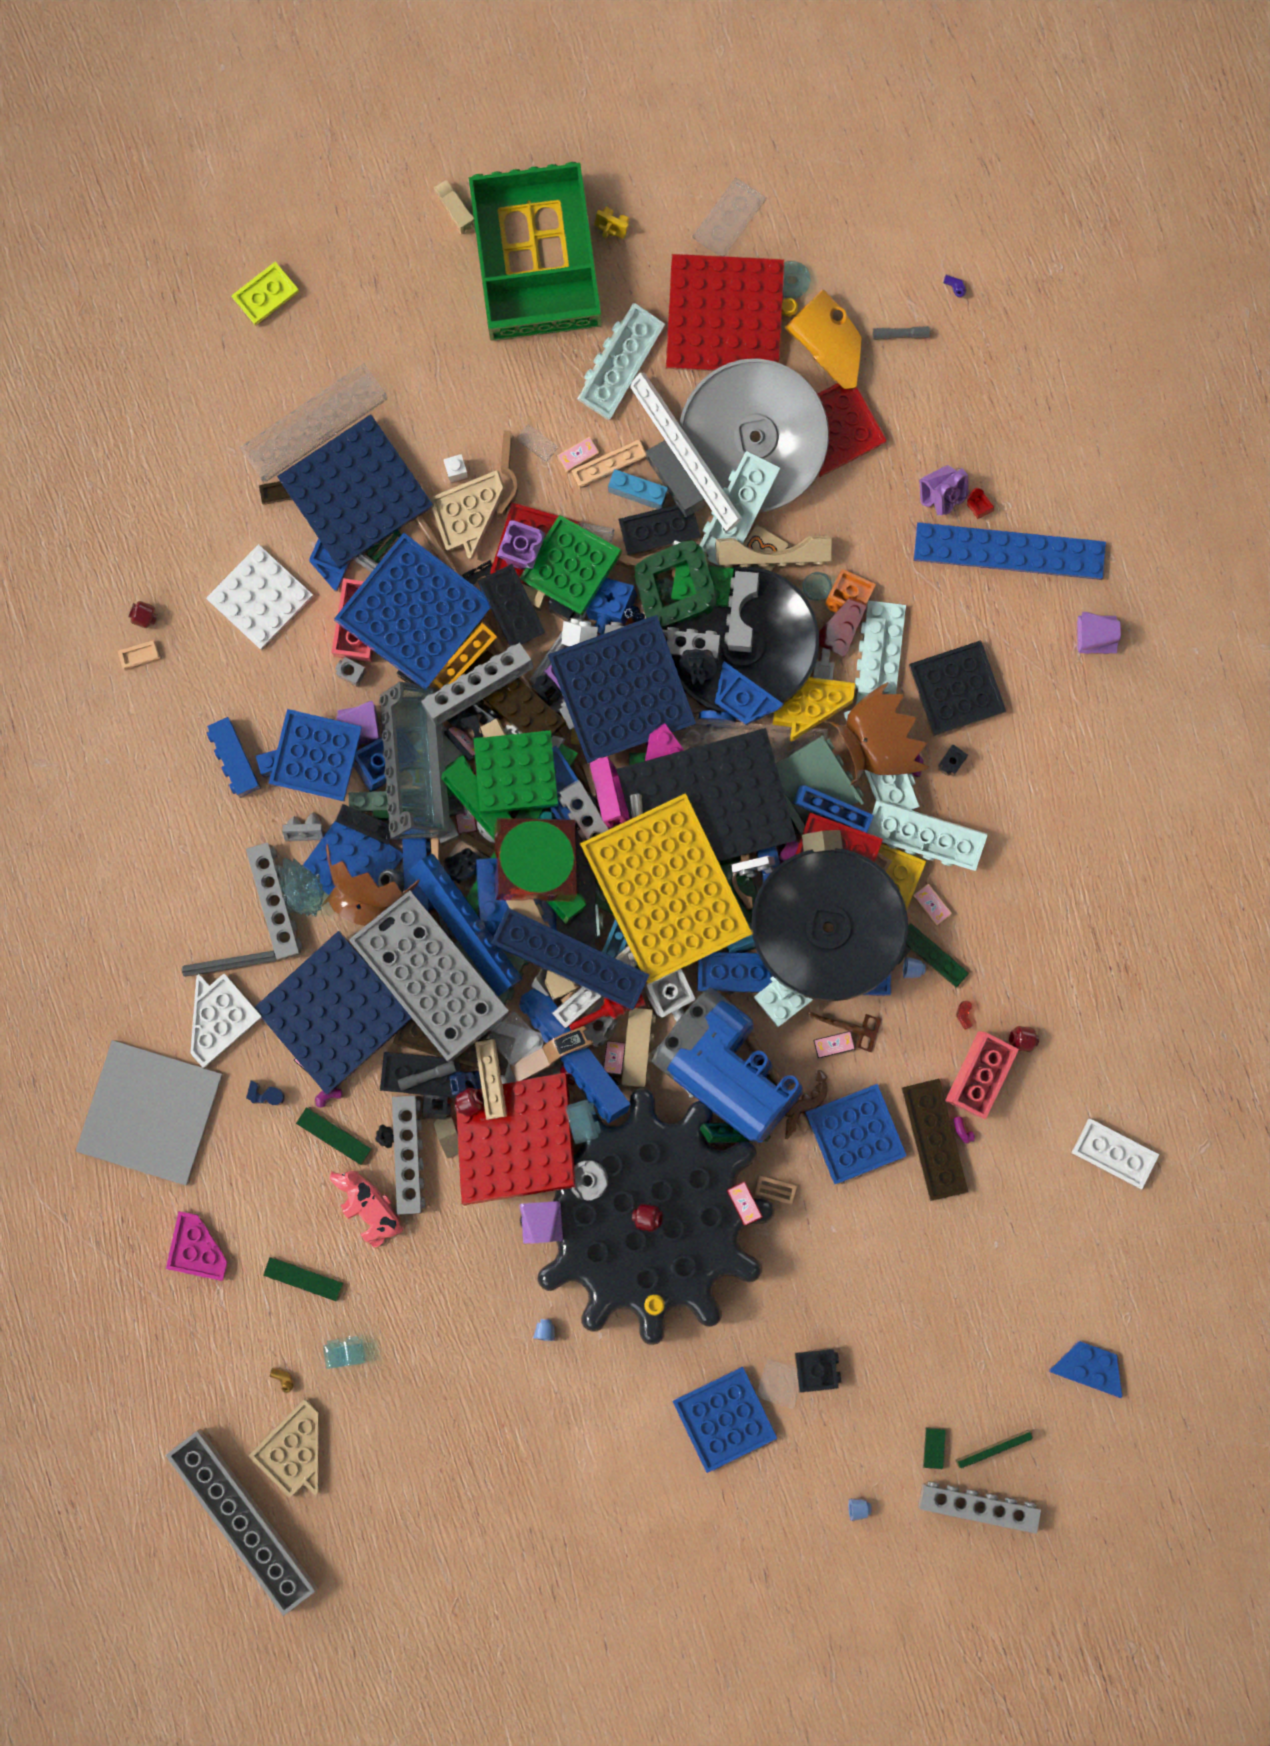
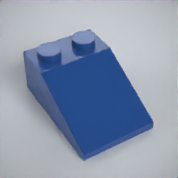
(371, 765)

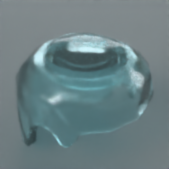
(817, 586)

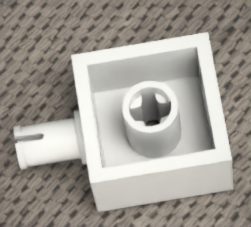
(676, 997)

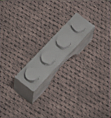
(745, 588)

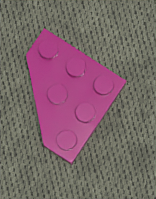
(662, 743)
(195, 1249)

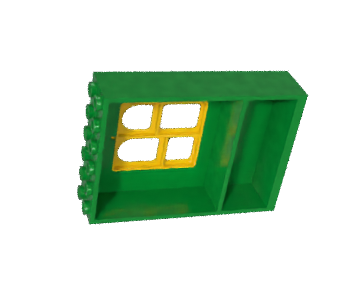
(542, 297)

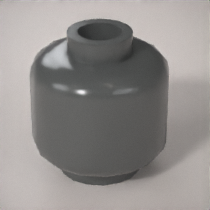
(391, 875)

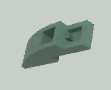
(368, 801)

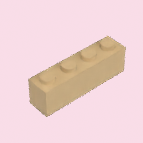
(637, 1047)

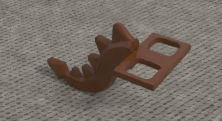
(857, 1029)
(806, 1104)

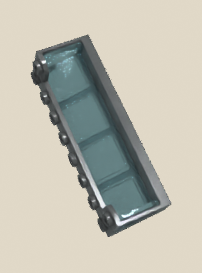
(413, 765)

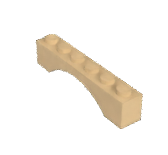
(811, 549)
(555, 984)

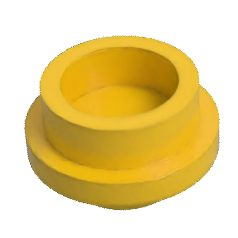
(789, 307)
(654, 1304)

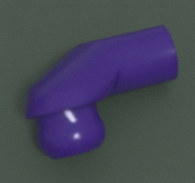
(957, 285)

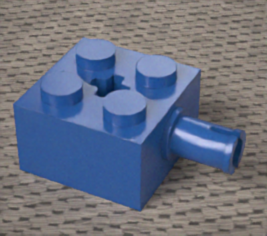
(611, 603)

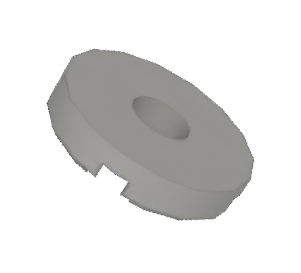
(599, 1177)

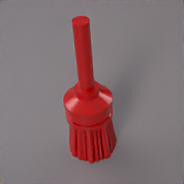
(608, 1009)

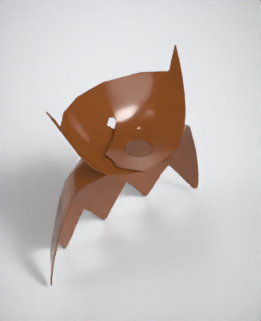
(887, 746)
(360, 890)

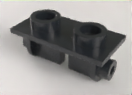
(488, 714)

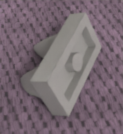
(301, 832)

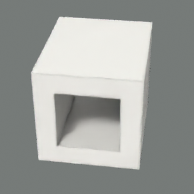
(455, 468)

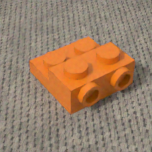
(848, 586)

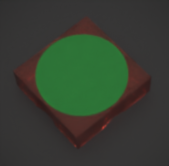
(535, 859)

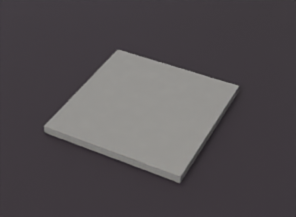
(149, 1112)

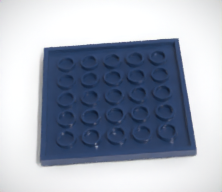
(355, 491)
(621, 688)
(333, 1012)

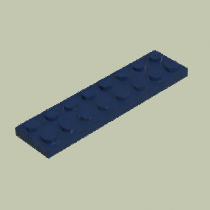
(570, 959)

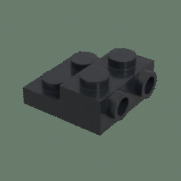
(817, 1370)

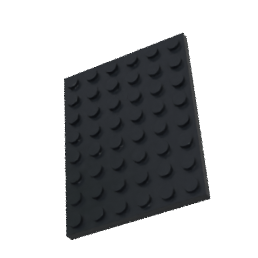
(729, 786)

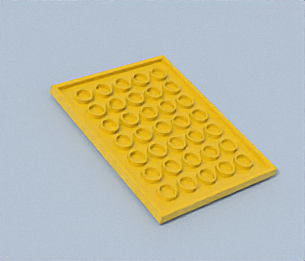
(666, 888)

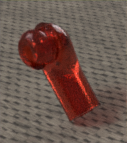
(962, 1014)

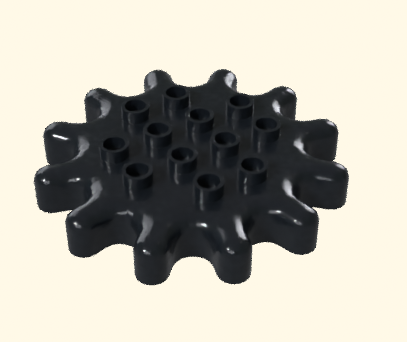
(699, 1229)

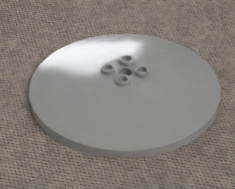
(764, 399)

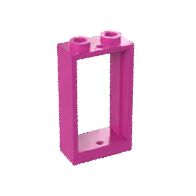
(609, 793)

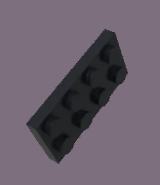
(657, 529)
(511, 606)
(402, 1065)

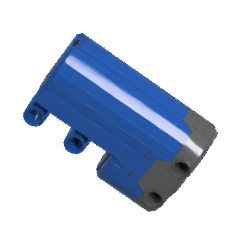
(704, 1062)

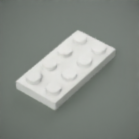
(1115, 1153)

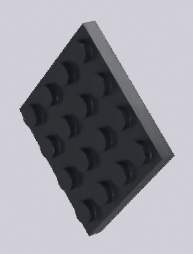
(957, 688)

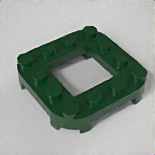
(701, 574)

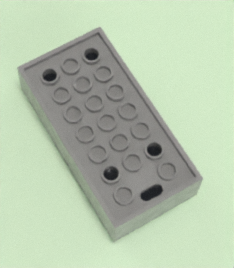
(429, 976)

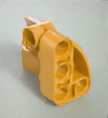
(831, 342)

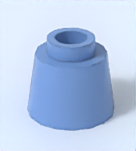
(913, 968)
(544, 1330)
(858, 1509)

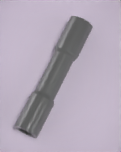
(914, 332)
(415, 1079)

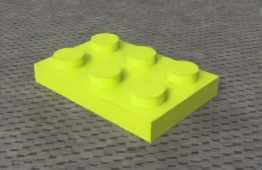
(265, 293)

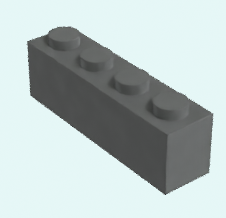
(675, 478)

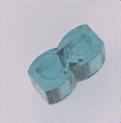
(582, 1122)
(344, 1353)

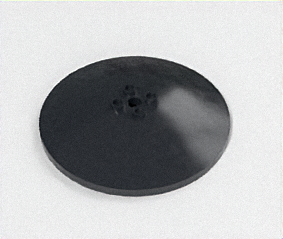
(782, 644)
(836, 890)

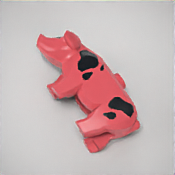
(369, 1204)

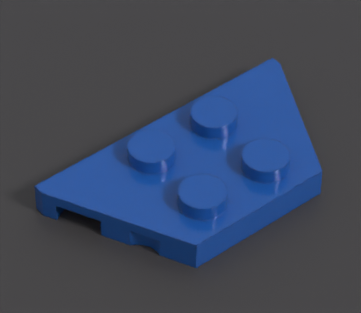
(326, 566)
(743, 697)
(1091, 1368)

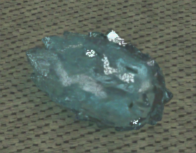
(301, 888)

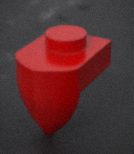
(979, 503)

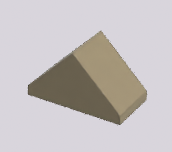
(822, 841)
(447, 1136)

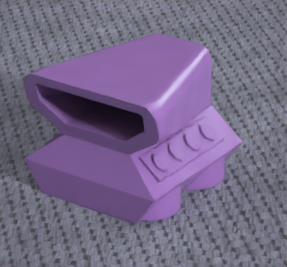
(944, 489)
(520, 545)
(1097, 633)
(364, 716)
(541, 1222)

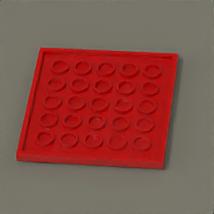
(723, 310)
(519, 1152)

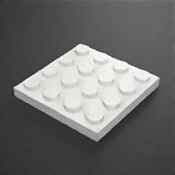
(259, 597)

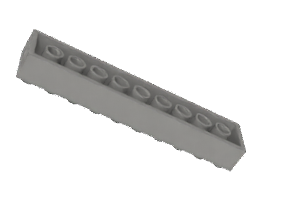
(241, 1522)

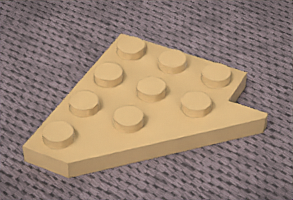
(467, 511)
(292, 1451)

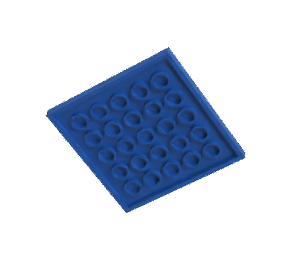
(414, 611)

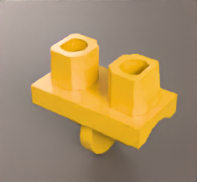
(610, 224)

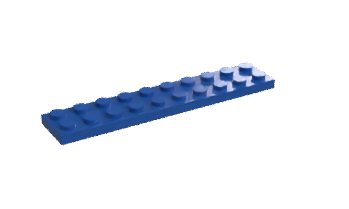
(1009, 551)
(747, 974)

